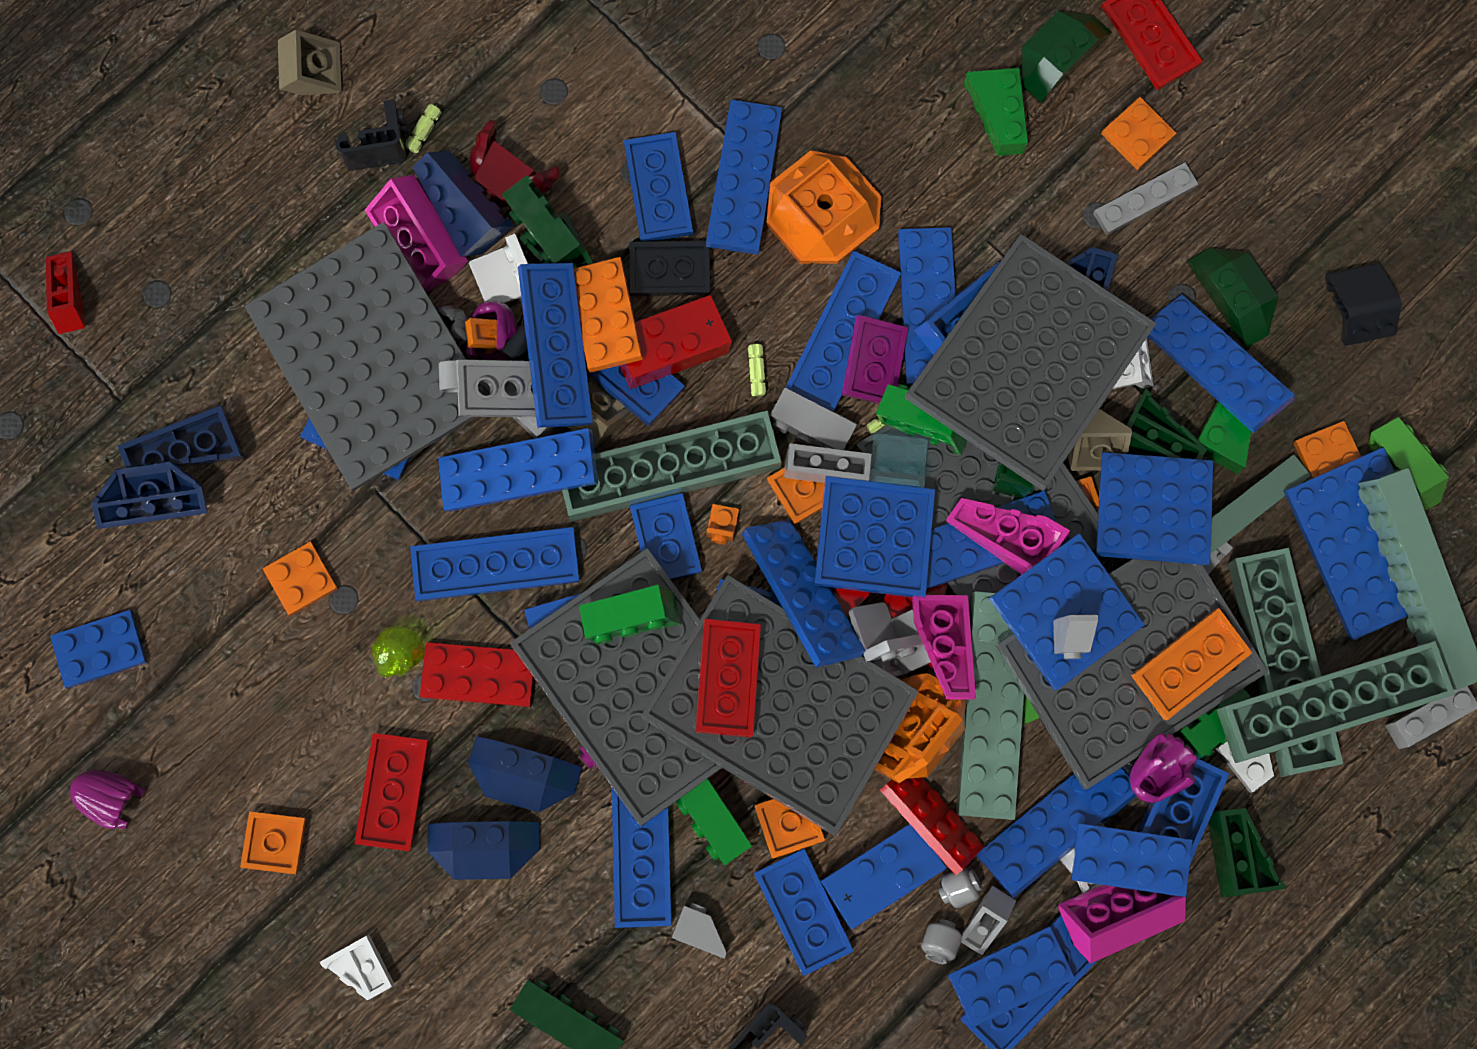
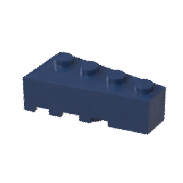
(463, 209)
(188, 443)

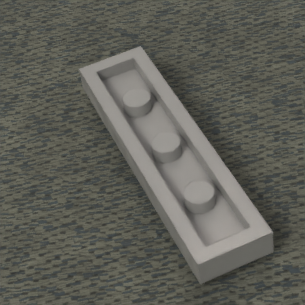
(1145, 198)

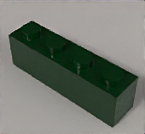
(563, 1021)

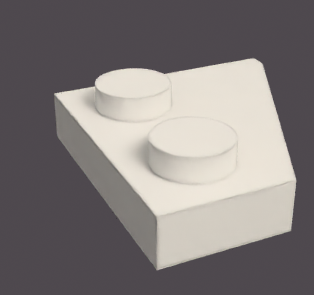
(1252, 772)
(361, 967)

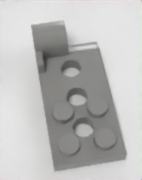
(465, 375)

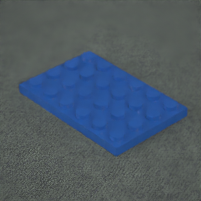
(1346, 545)

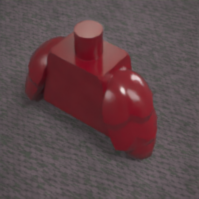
(499, 169)

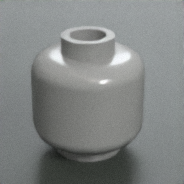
(960, 888)
(941, 942)

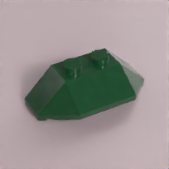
(1058, 50)
(1237, 291)

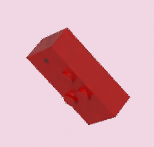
(677, 341)

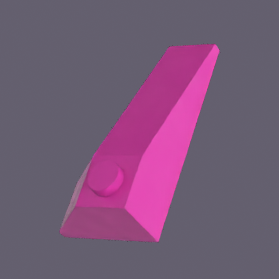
(1009, 535)
(946, 635)

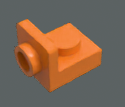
(482, 334)
(722, 524)

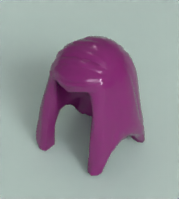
(505, 328)
(1162, 769)
(103, 796)

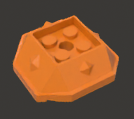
(819, 233)
(924, 733)

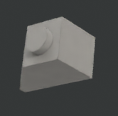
(1074, 635)
(987, 920)
(698, 930)

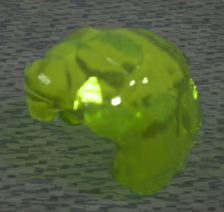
(397, 651)

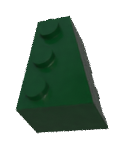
(1158, 433)

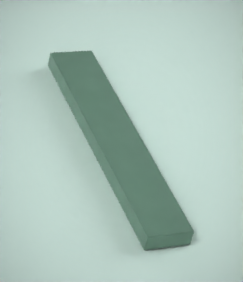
(1256, 501)

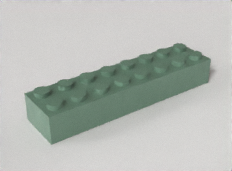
(677, 465)
(1419, 572)
(1282, 639)
(1335, 702)
(991, 722)

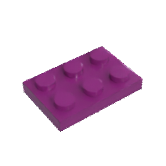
(874, 358)

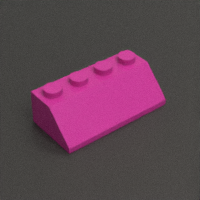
(416, 230)
(1117, 918)

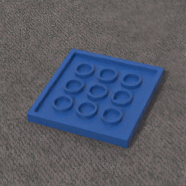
(1155, 508)
(874, 537)
(1059, 586)

